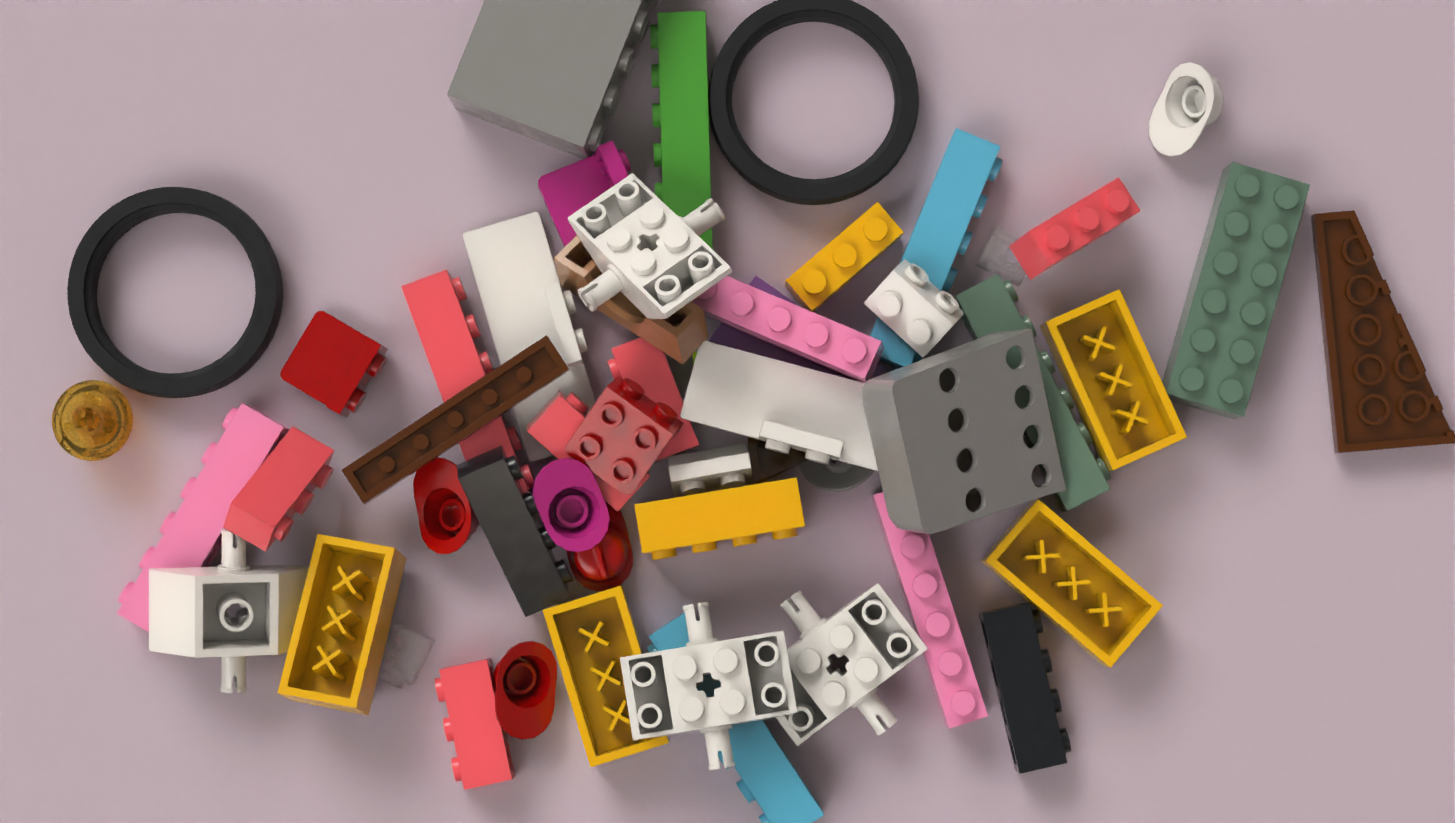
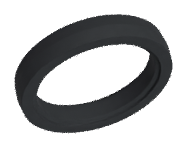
(843, 14)
(103, 236)

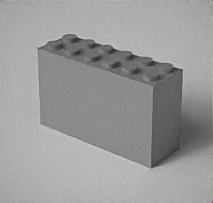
(550, 67)

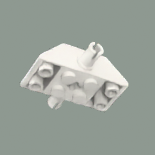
(647, 249)
(192, 618)
(877, 646)
(665, 693)

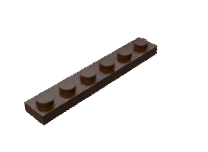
(455, 420)

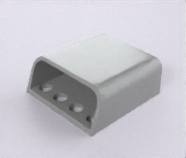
(954, 436)

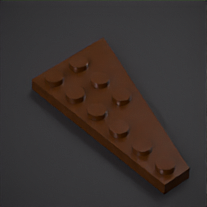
(1371, 361)

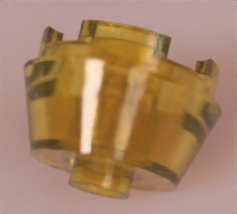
(92, 420)

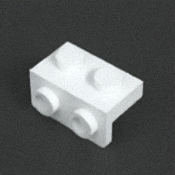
(914, 307)
(710, 470)

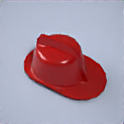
(443, 507)
(607, 562)
(525, 689)

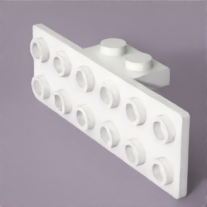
(525, 305)
(779, 405)

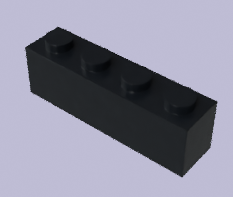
(514, 531)
(1023, 687)

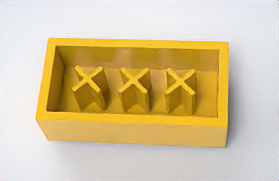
(1113, 380)
(720, 516)
(1071, 583)
(342, 624)
(588, 643)

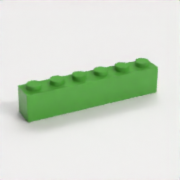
(682, 112)

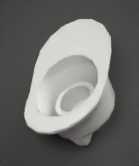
(1184, 108)

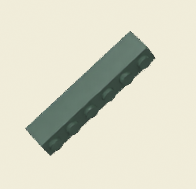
(991, 309)

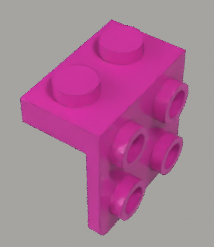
(580, 183)

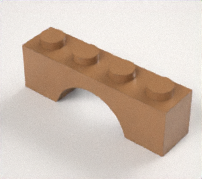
(675, 336)

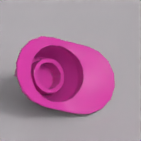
(571, 505)

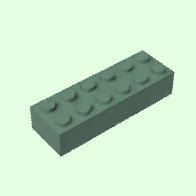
(1234, 290)

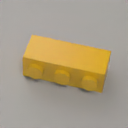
(844, 258)

